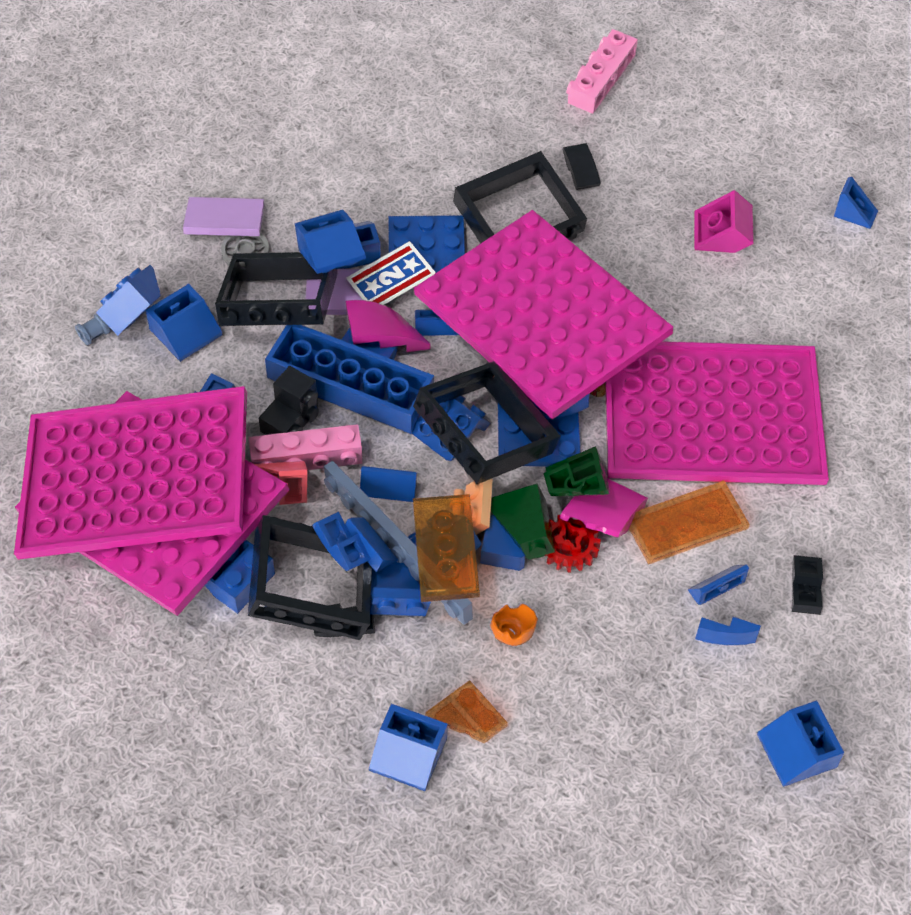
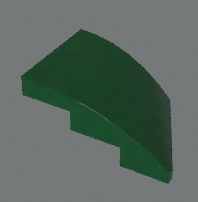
(577, 475)

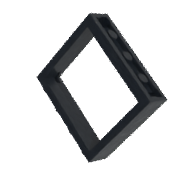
(509, 176)
(272, 312)
(510, 398)
(298, 611)

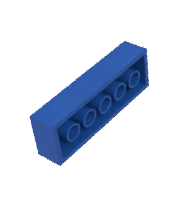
(350, 375)

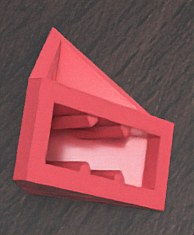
(294, 475)

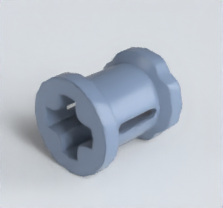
(92, 329)

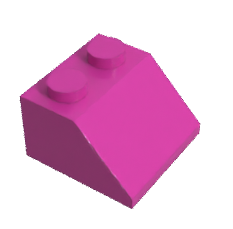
(724, 224)

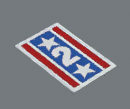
(391, 275)

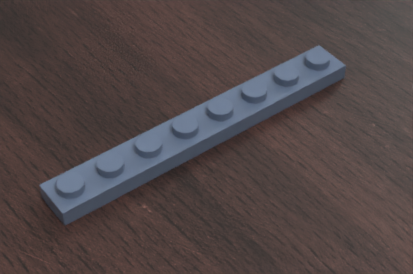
(394, 538)

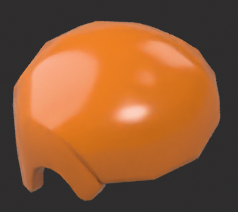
(520, 620)

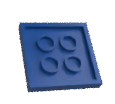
(435, 237)
(512, 437)

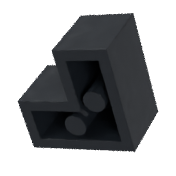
(293, 403)

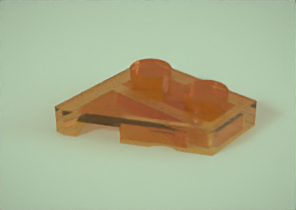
(469, 713)

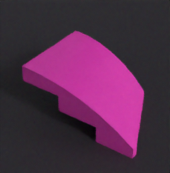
(377, 322)
(607, 512)

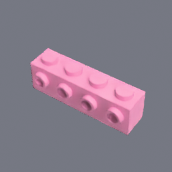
(601, 71)
(313, 446)

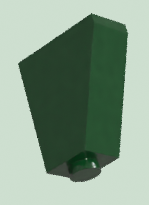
(525, 519)

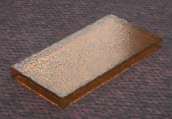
(687, 522)
(445, 548)

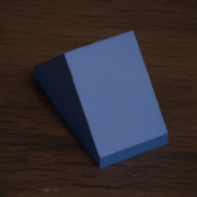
(855, 205)
(500, 549)

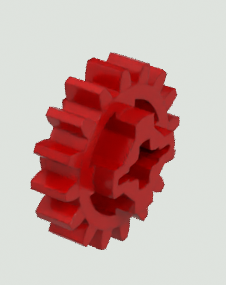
(568, 551)

